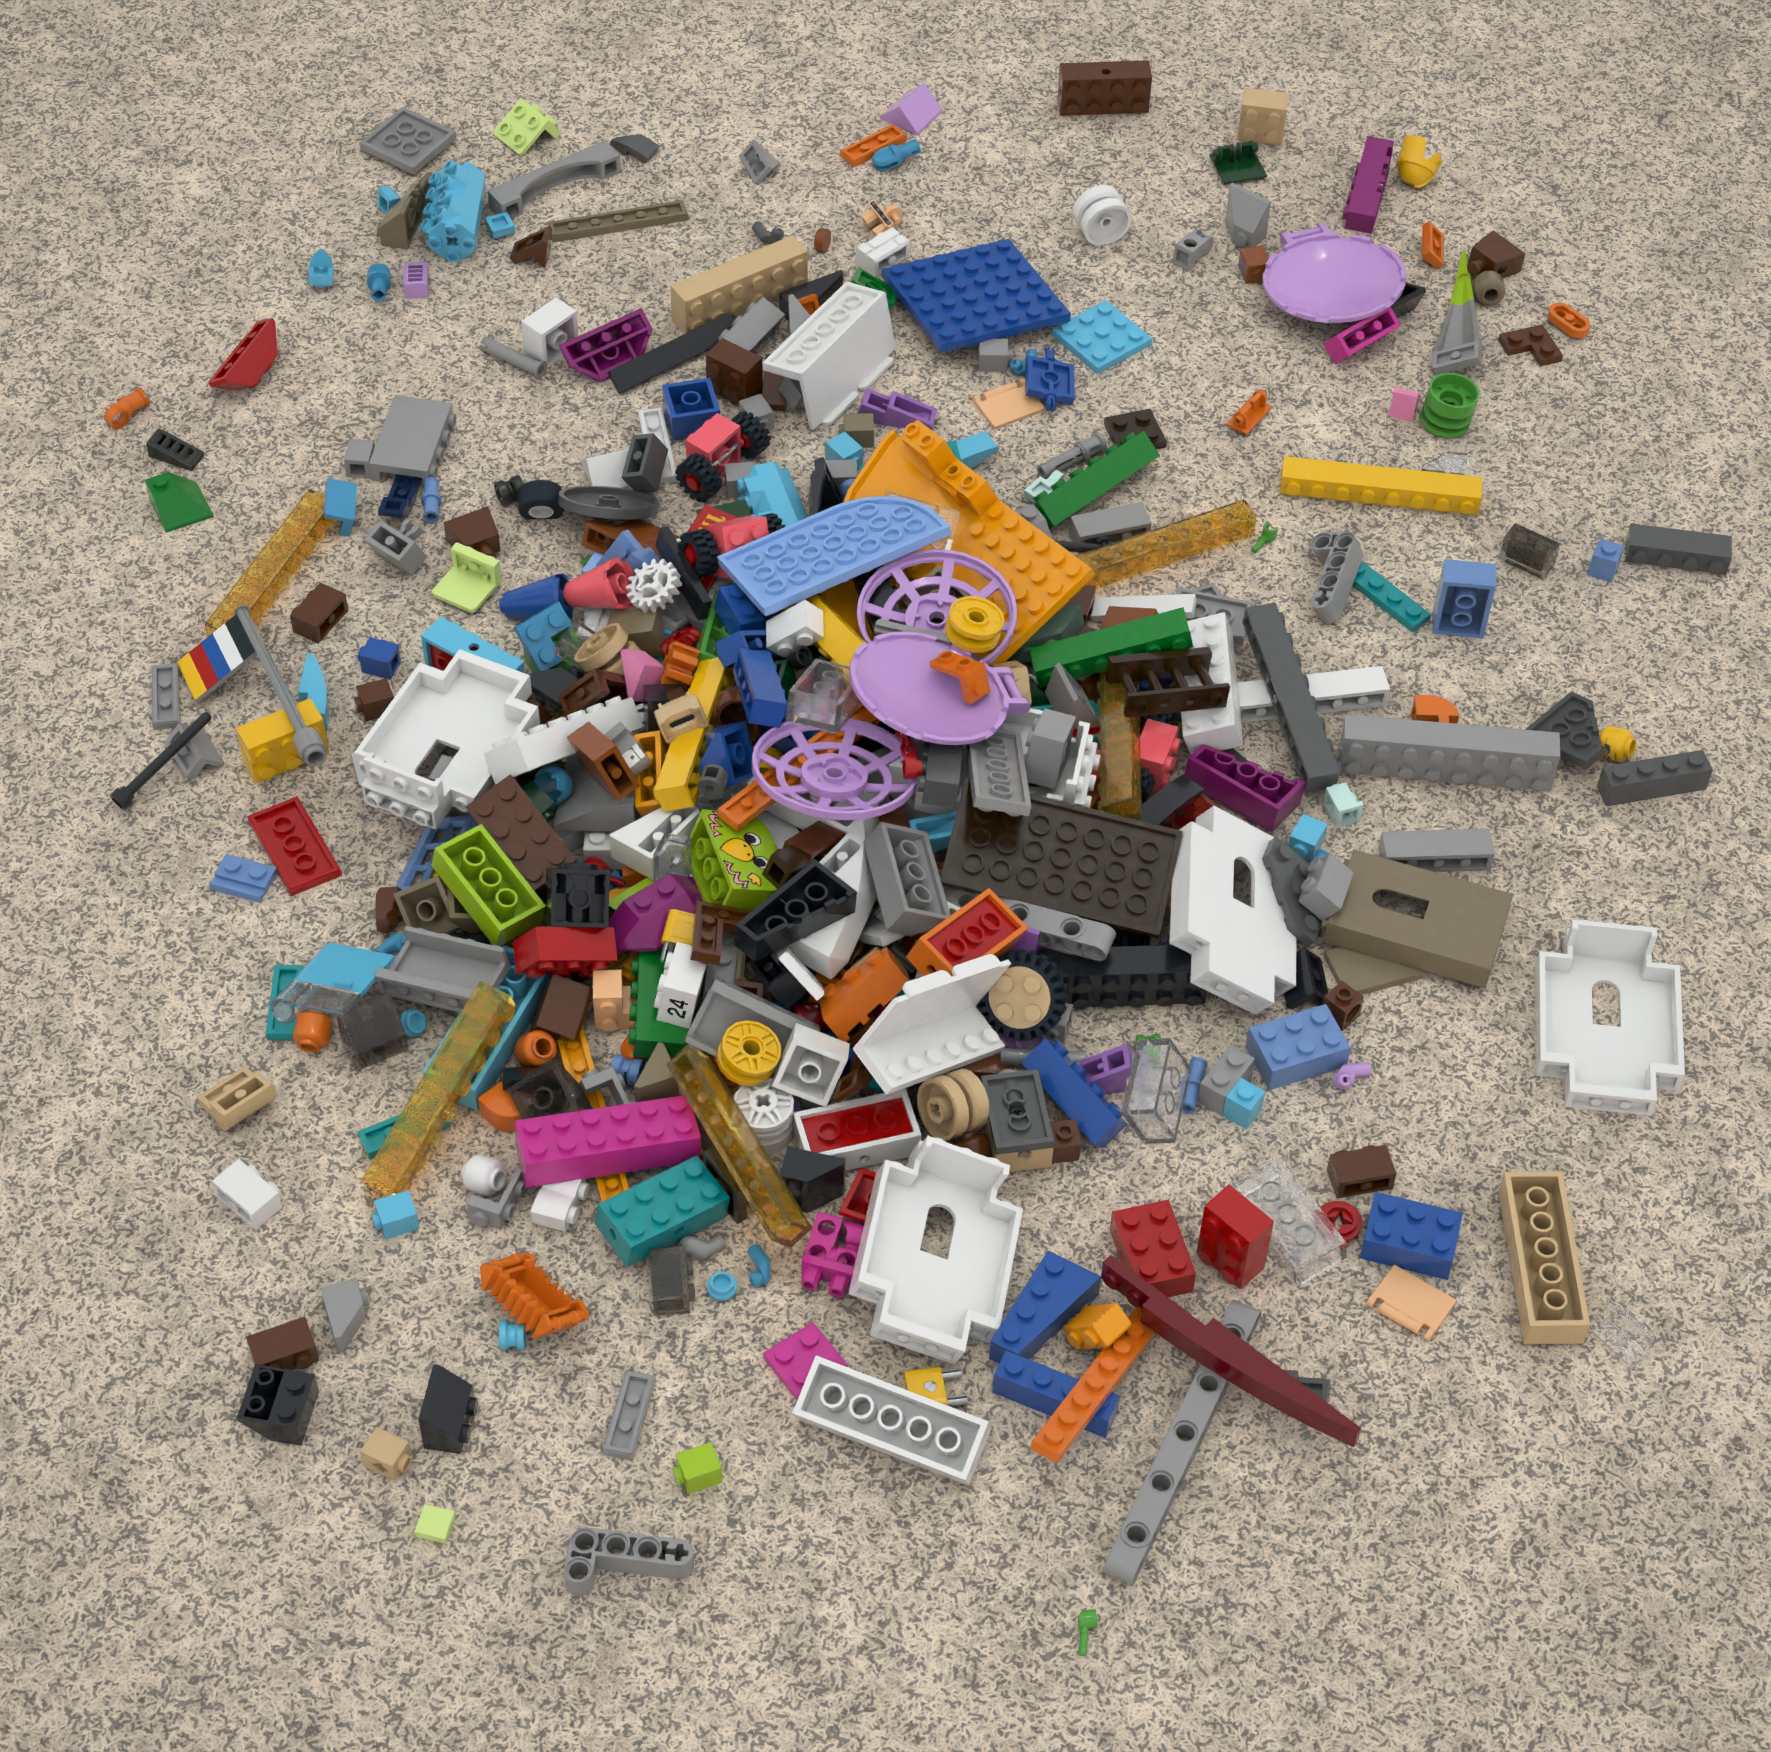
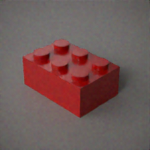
(564, 951)
(1234, 1237)
(1154, 1247)

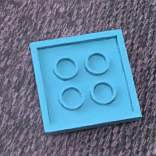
(1101, 336)

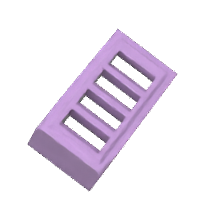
(416, 280)

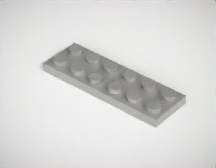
(999, 774)

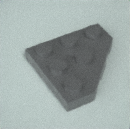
(1577, 727)
(1289, 874)

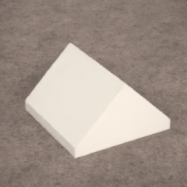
(606, 469)

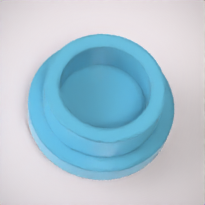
(413, 1022)
(722, 1286)

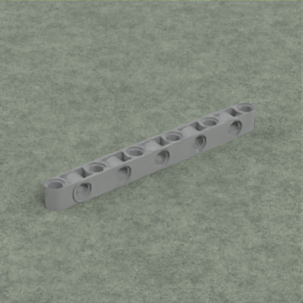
(1056, 927)
(1174, 1458)

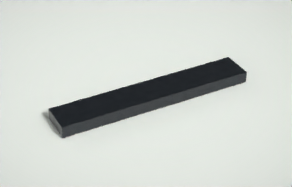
(669, 354)

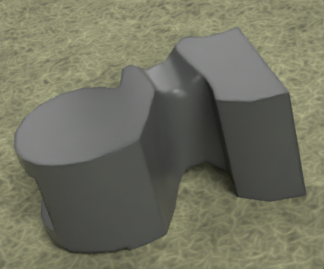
(712, 788)

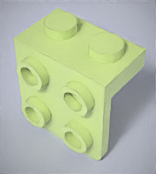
(524, 126)
(469, 580)

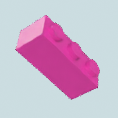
(1361, 335)

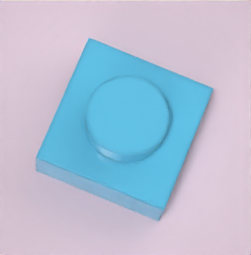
(500, 225)

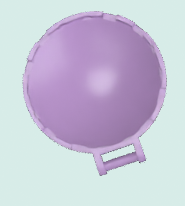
(1333, 276)
(903, 691)

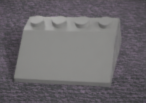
(592, 806)

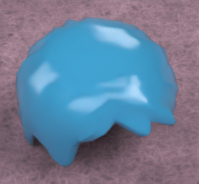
(554, 782)

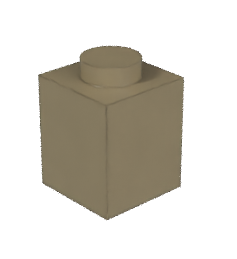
(860, 428)

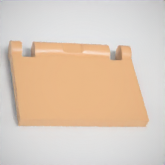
(1007, 404)
(1412, 1302)

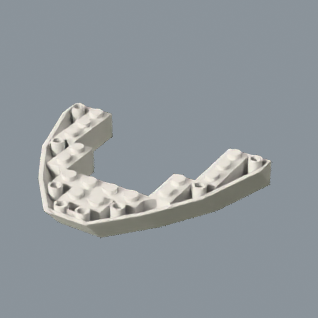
(823, 950)

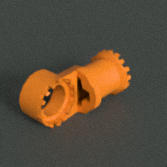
(126, 406)

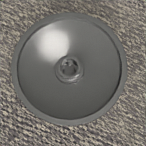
(608, 503)

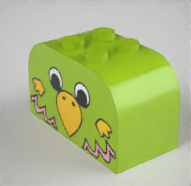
(731, 862)

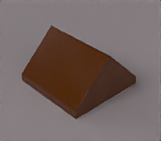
(562, 1008)

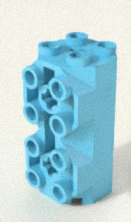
(454, 210)
(771, 491)

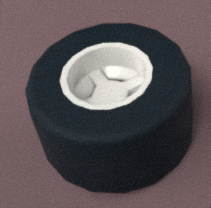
(539, 500)

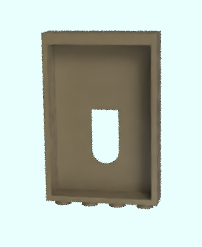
(1452, 940)

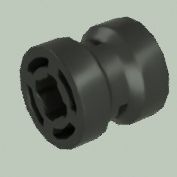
(508, 490)

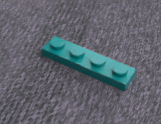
(1390, 598)

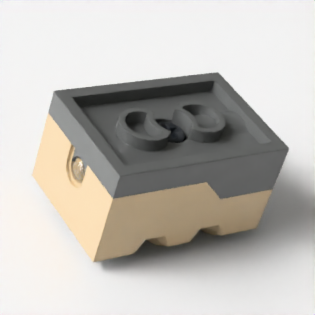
(1018, 1120)

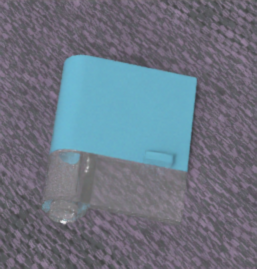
(330, 982)

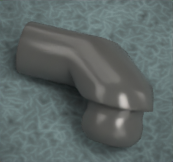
(767, 236)

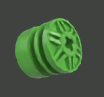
(1449, 405)

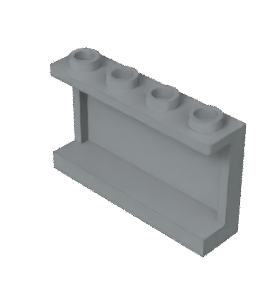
(412, 438)
(441, 969)
(730, 1004)

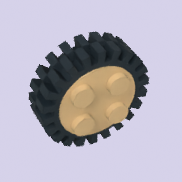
(1026, 997)

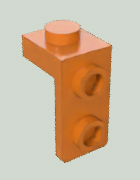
(970, 673)

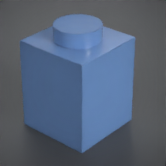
(1605, 560)

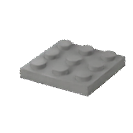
(408, 140)

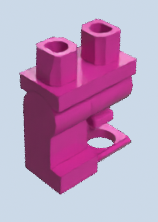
(826, 1261)

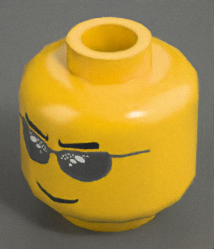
(1617, 743)

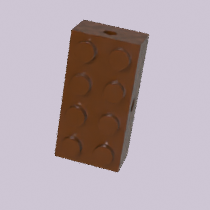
(1104, 87)
(520, 831)

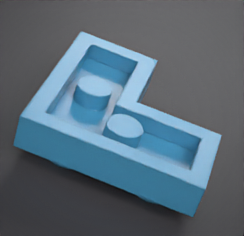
(537, 633)

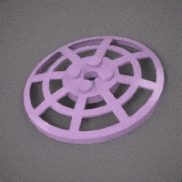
(934, 605)
(832, 774)

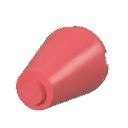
(601, 587)

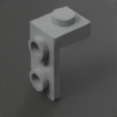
(596, 1080)
(494, 1214)

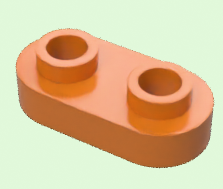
(1569, 320)

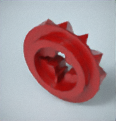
(686, 636)
(1350, 1218)

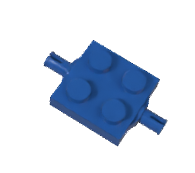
(1049, 380)

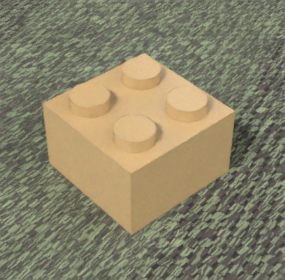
(1263, 116)

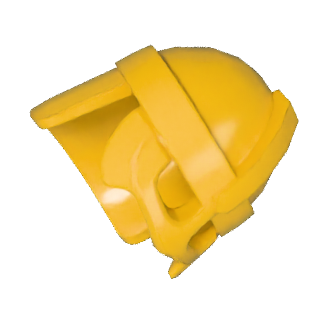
(1412, 166)

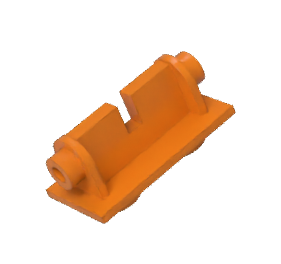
(1250, 413)

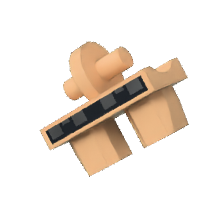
(877, 215)

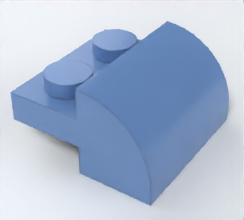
(629, 550)

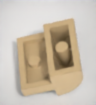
(237, 1097)

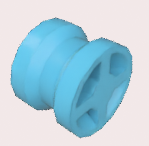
(512, 1335)

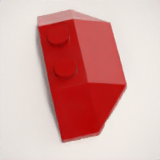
(249, 358)

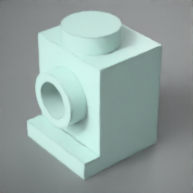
(1342, 805)

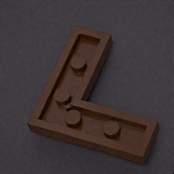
(708, 929)

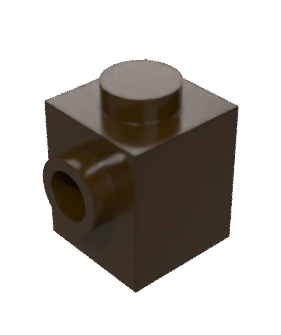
(784, 865)

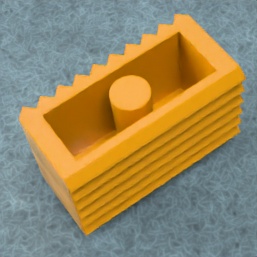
(1097, 1326)

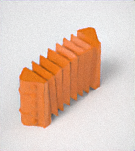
(531, 1295)

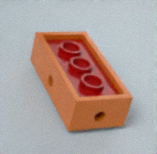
(971, 932)

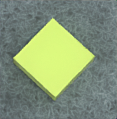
(435, 1524)

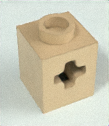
(387, 1454)

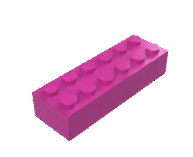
(606, 1141)

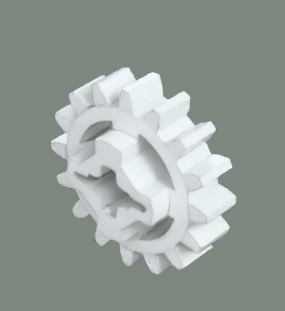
(653, 585)

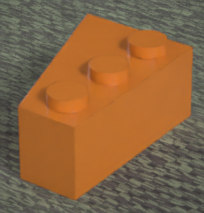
(861, 991)

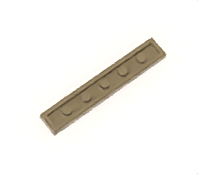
(618, 221)

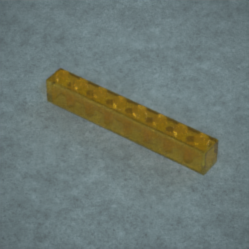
(1170, 543)
(276, 561)
(1119, 753)
(439, 1091)
(739, 1147)

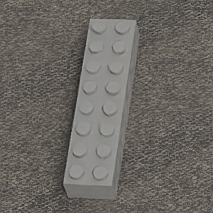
(1449, 752)

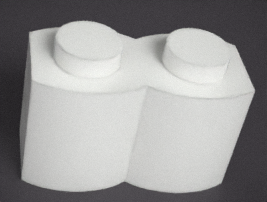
(558, 1204)

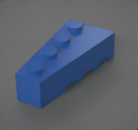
(1045, 1305)

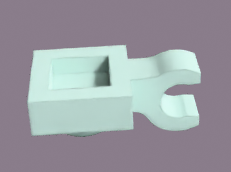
(1041, 484)

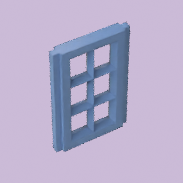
(427, 844)

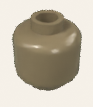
(1489, 288)

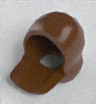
(730, 710)

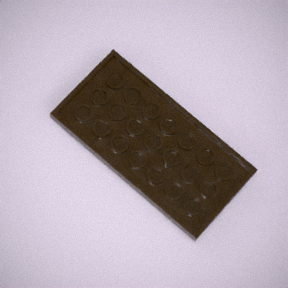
(1066, 861)

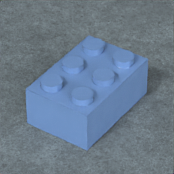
(1464, 598)
(1297, 1047)

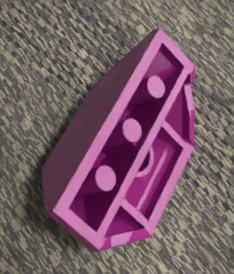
(608, 345)
(643, 916)

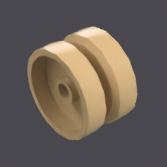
(604, 648)
(953, 1104)

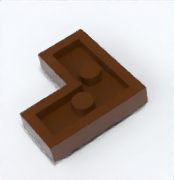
(1534, 340)

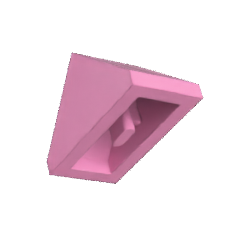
(1404, 404)
(638, 671)

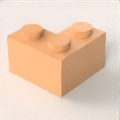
(611, 1001)

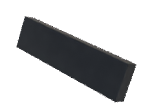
(691, 585)

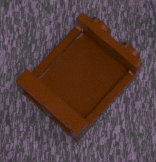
(593, 689)

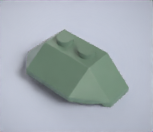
(1062, 625)

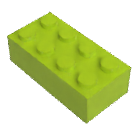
(488, 885)

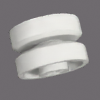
(1102, 215)

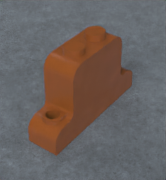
(595, 530)

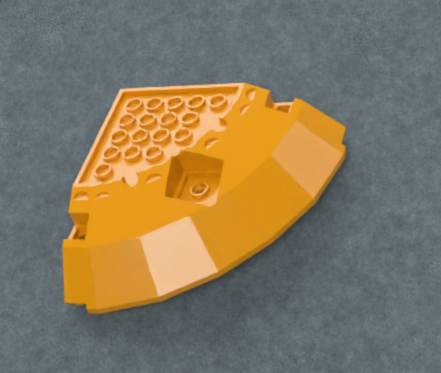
(1031, 562)

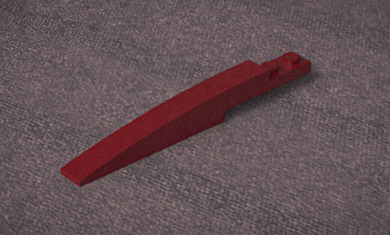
(1228, 1355)

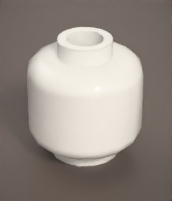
(484, 1175)

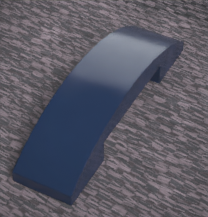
(401, 497)

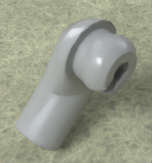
(701, 1249)

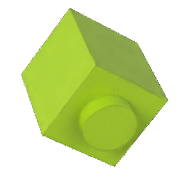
(697, 1468)

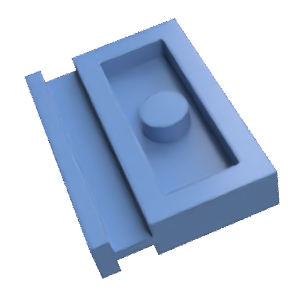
(243, 878)

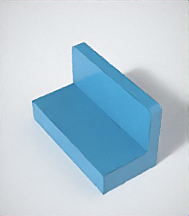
(341, 504)

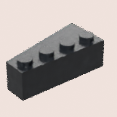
(794, 911)

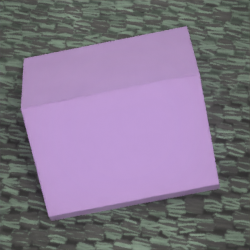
(913, 110)

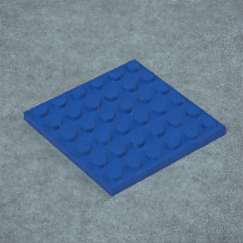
(975, 295)

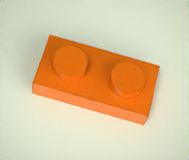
(1432, 245)

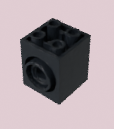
(577, 895)

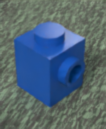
(379, 658)

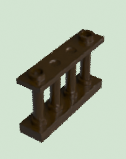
(1162, 665)

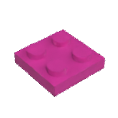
(795, 1355)

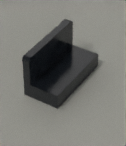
(1309, 980)

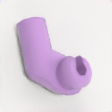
(1349, 1072)

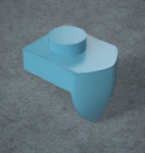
(321, 269)

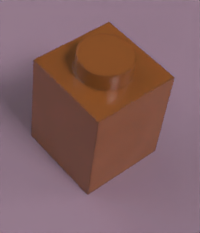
(1252, 263)

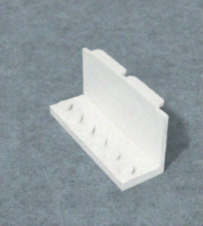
(837, 351)
(933, 1026)

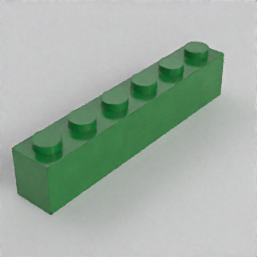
(1096, 479)
(1090, 651)

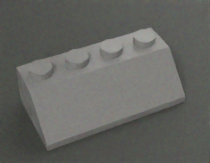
(906, 879)

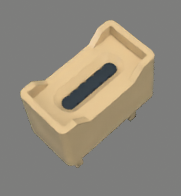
(680, 716)

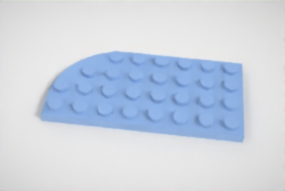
(830, 549)

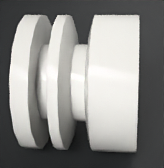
(768, 1113)

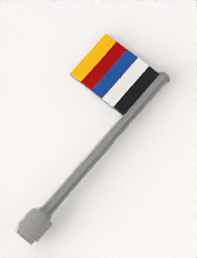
(228, 652)

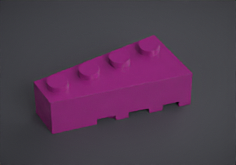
(1368, 185)
(1245, 787)

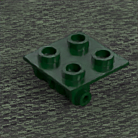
(1237, 162)

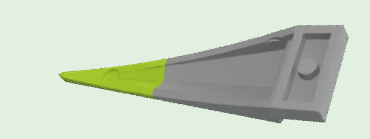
(1460, 336)

